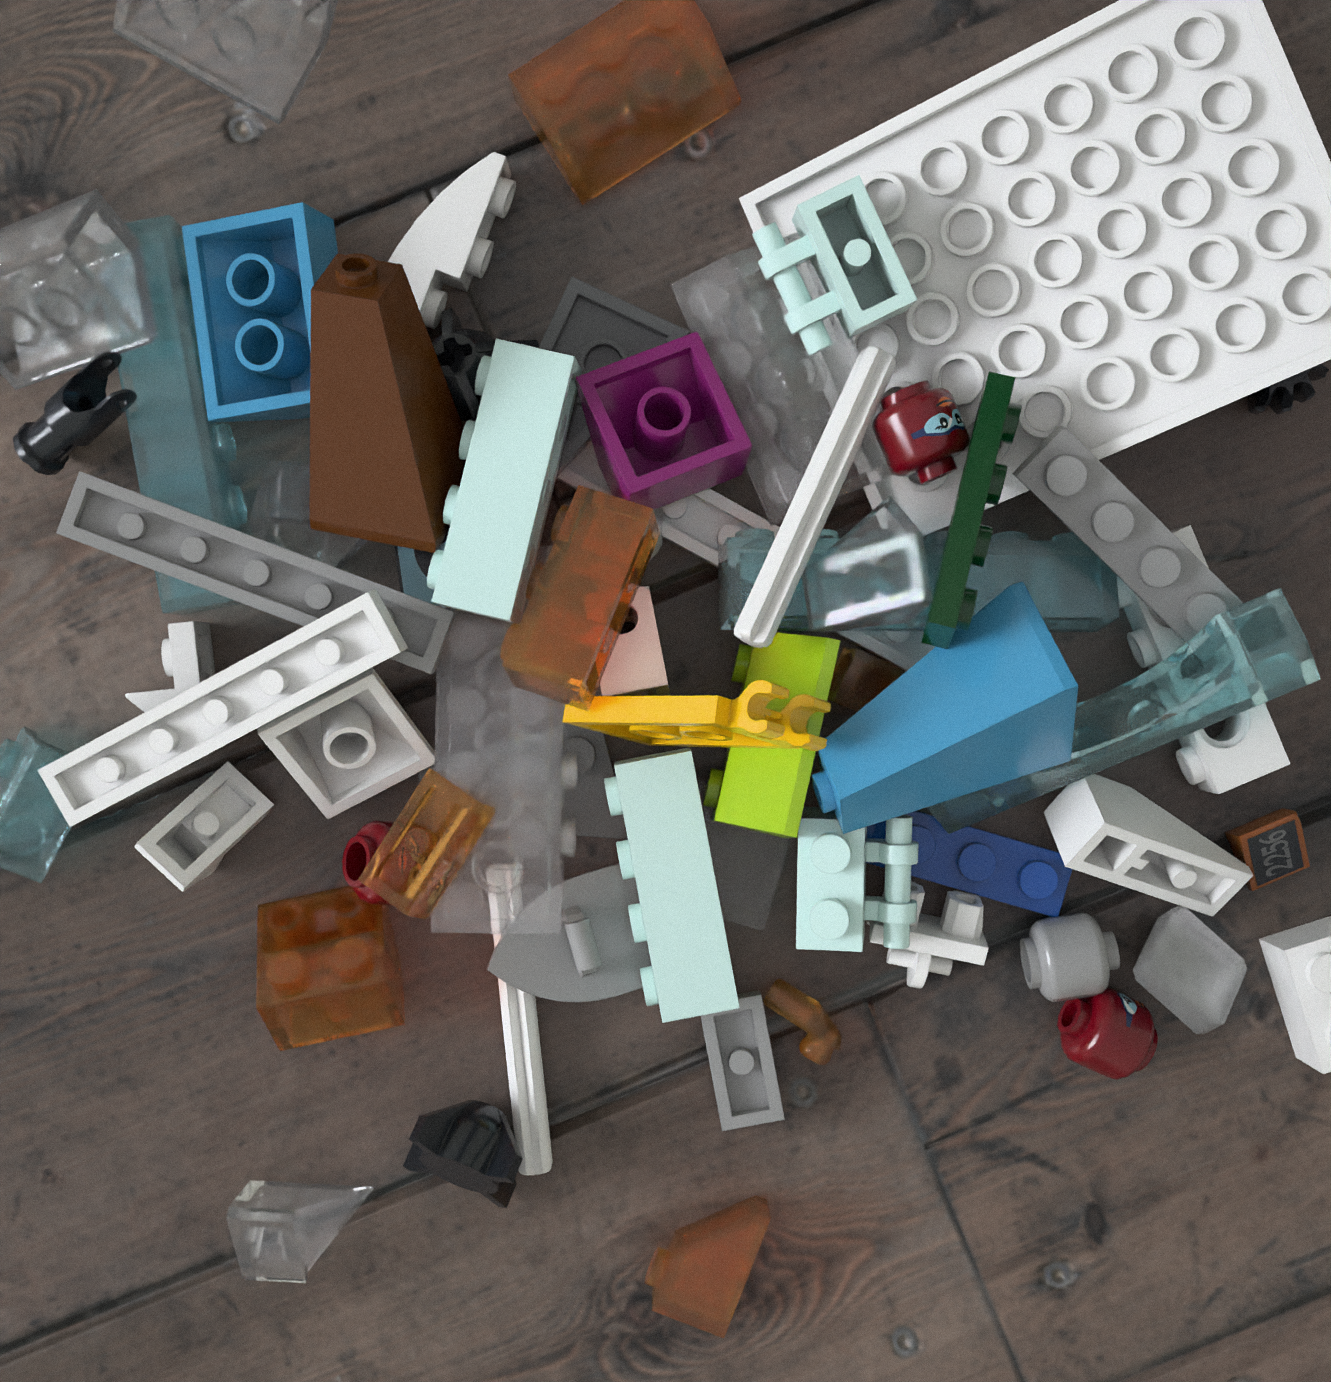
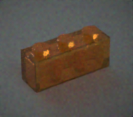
(580, 597)

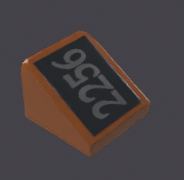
(1270, 847)

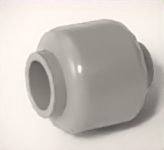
(1068, 957)

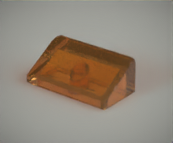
(427, 845)

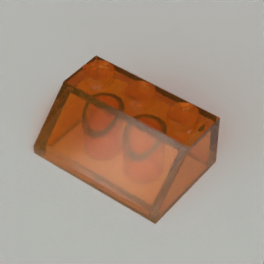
(624, 91)

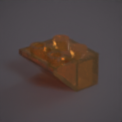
(326, 968)

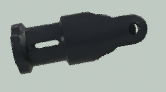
(73, 416)

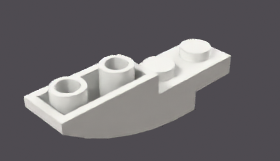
(452, 233)

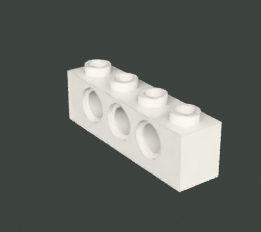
(1248, 741)

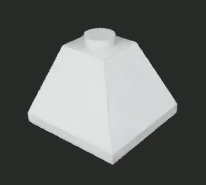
(348, 743)

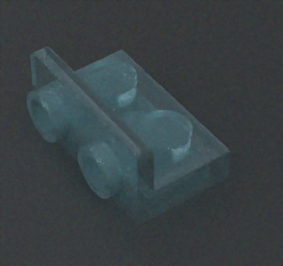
(29, 817)

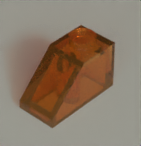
(708, 1266)

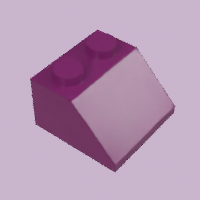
(663, 424)

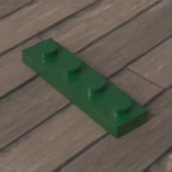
(967, 538)

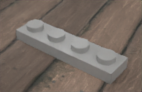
(1124, 534)

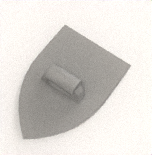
(592, 955)

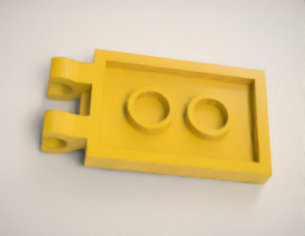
(706, 719)

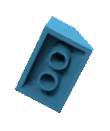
(254, 308)

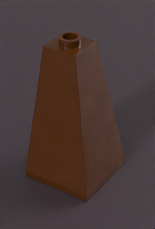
(378, 410)

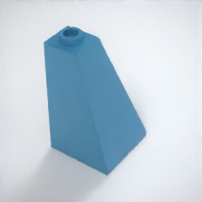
(955, 720)

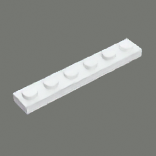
(223, 707)

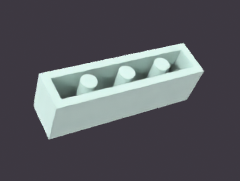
(505, 481)
(674, 884)

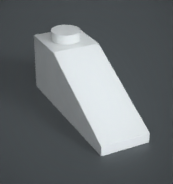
(1139, 845)

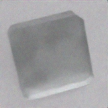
(1190, 970)

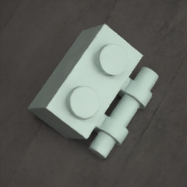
(851, 259)
(833, 883)

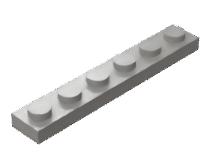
(239, 565)

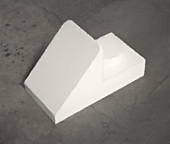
(186, 657)
(204, 827)

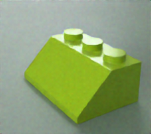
(769, 786)

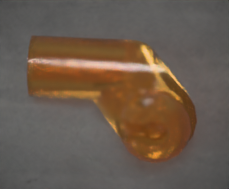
(808, 1015)

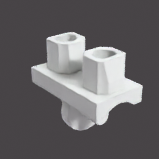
(939, 939)

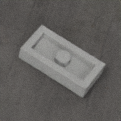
(742, 1064)

